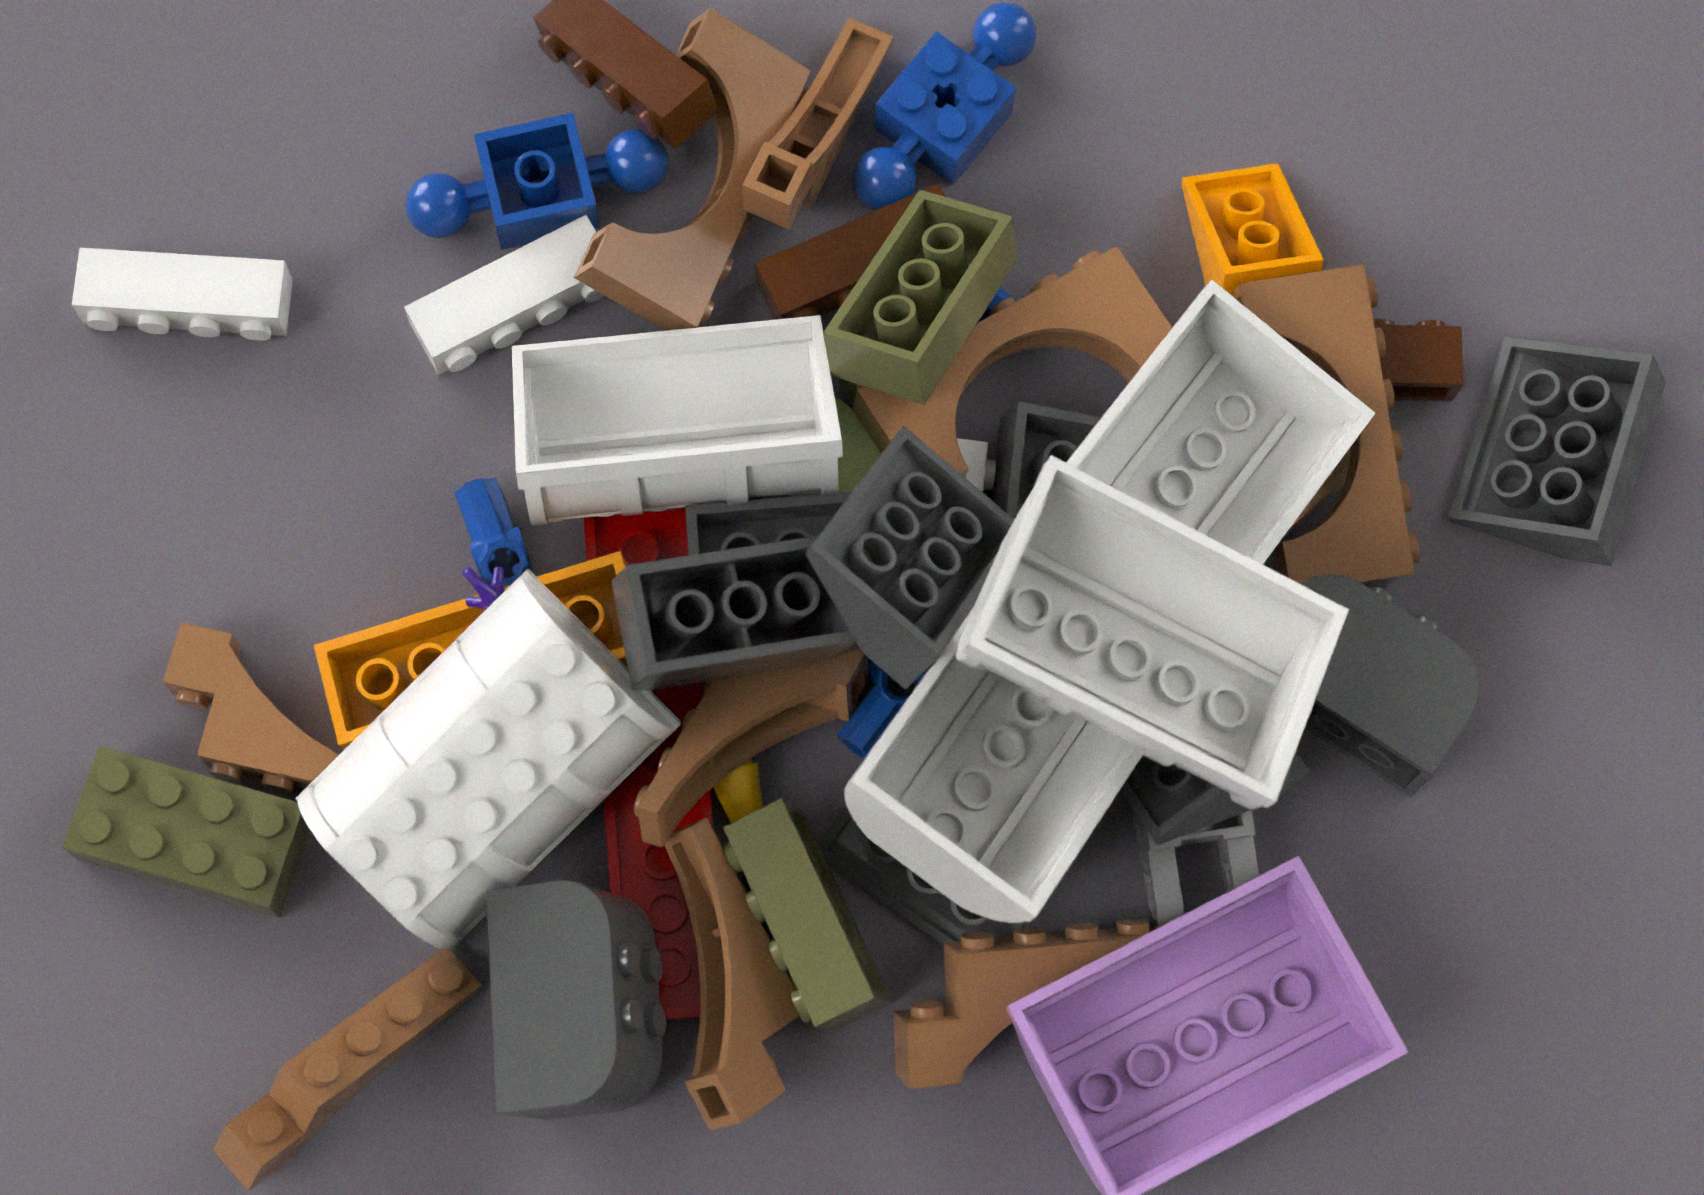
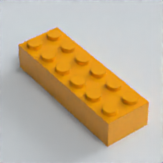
(377, 664)

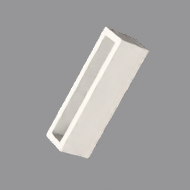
(182, 293)
(503, 298)

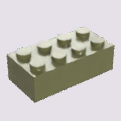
(921, 296)
(187, 831)
(805, 915)

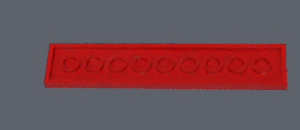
(636, 867)

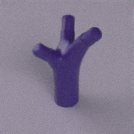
(487, 592)

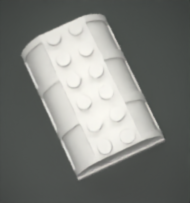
(674, 419)
(1225, 428)
(1154, 633)
(483, 763)
(986, 788)

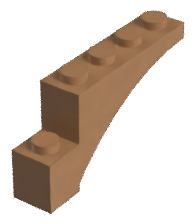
(803, 151)
(739, 721)
(243, 726)
(981, 981)
(740, 984)
(340, 1065)

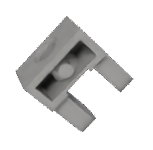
(1160, 868)

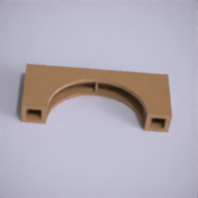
(675, 272)
(1091, 309)
(1333, 325)

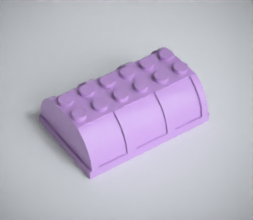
(1204, 1032)

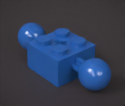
(971, 99)
(530, 152)

